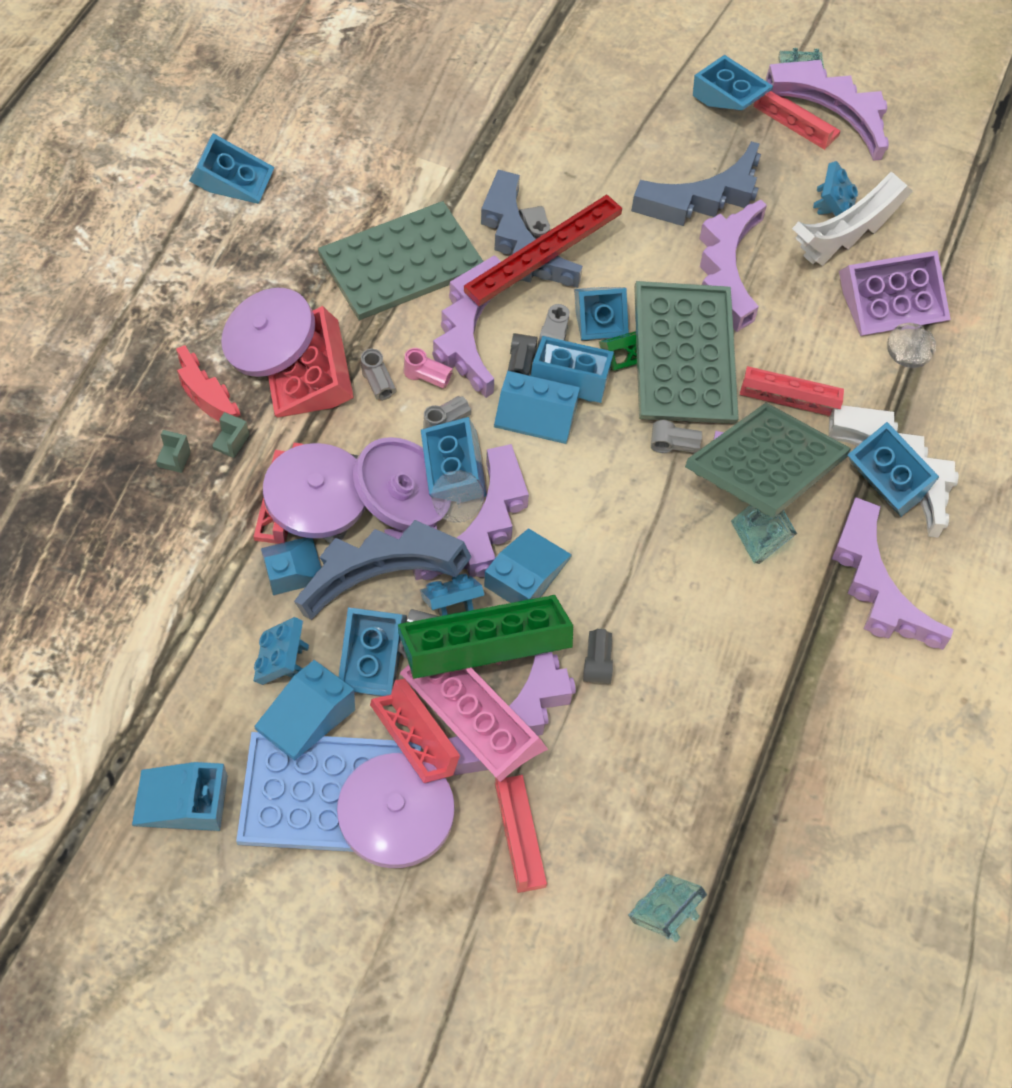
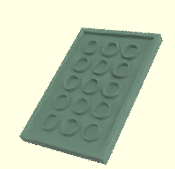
(399, 259)
(685, 352)
(768, 459)

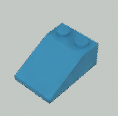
(728, 85)
(231, 171)
(525, 567)
(371, 651)
(306, 710)

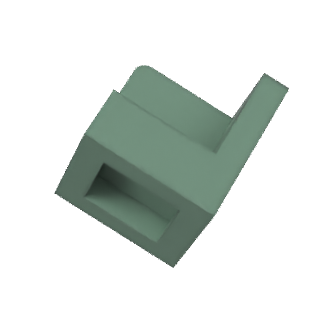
(232, 436)
(174, 451)

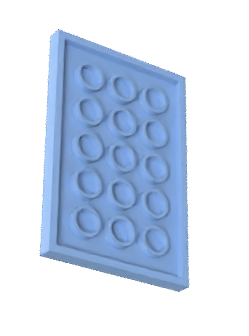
(297, 800)

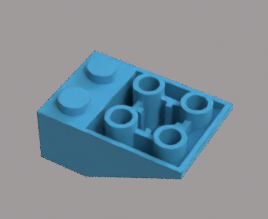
(181, 796)

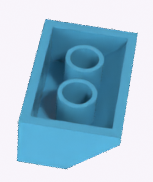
(574, 366)
(536, 407)
(452, 448)
(893, 469)

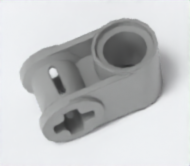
(535, 220)
(555, 323)

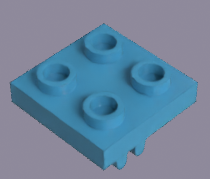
(837, 193)
(460, 589)
(279, 651)

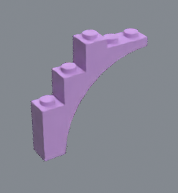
(839, 94)
(719, 258)
(459, 320)
(492, 525)
(871, 582)
(544, 689)

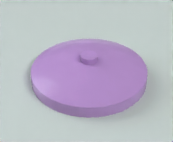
(268, 332)
(394, 483)
(313, 491)
(393, 814)

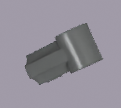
(522, 351)
(598, 663)

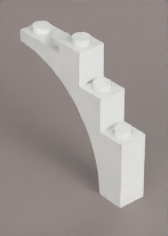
(870, 213)
(857, 424)

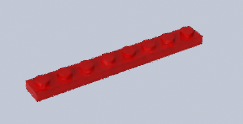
(542, 250)

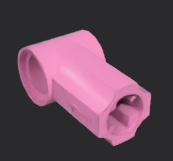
(419, 366)

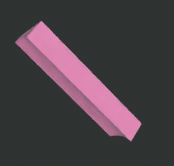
(479, 719)

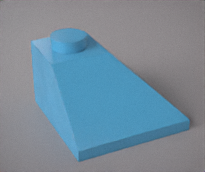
(601, 312)
(291, 564)

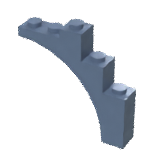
(678, 201)
(502, 213)
(379, 554)

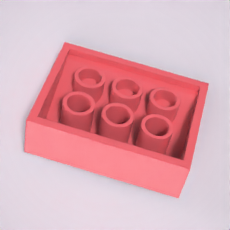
(318, 377)

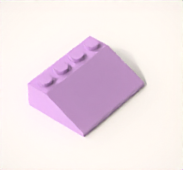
(895, 292)

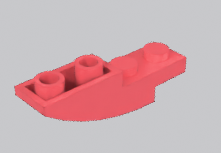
(204, 392)

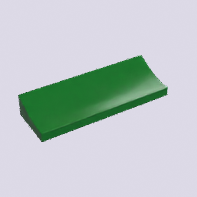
(485, 636)

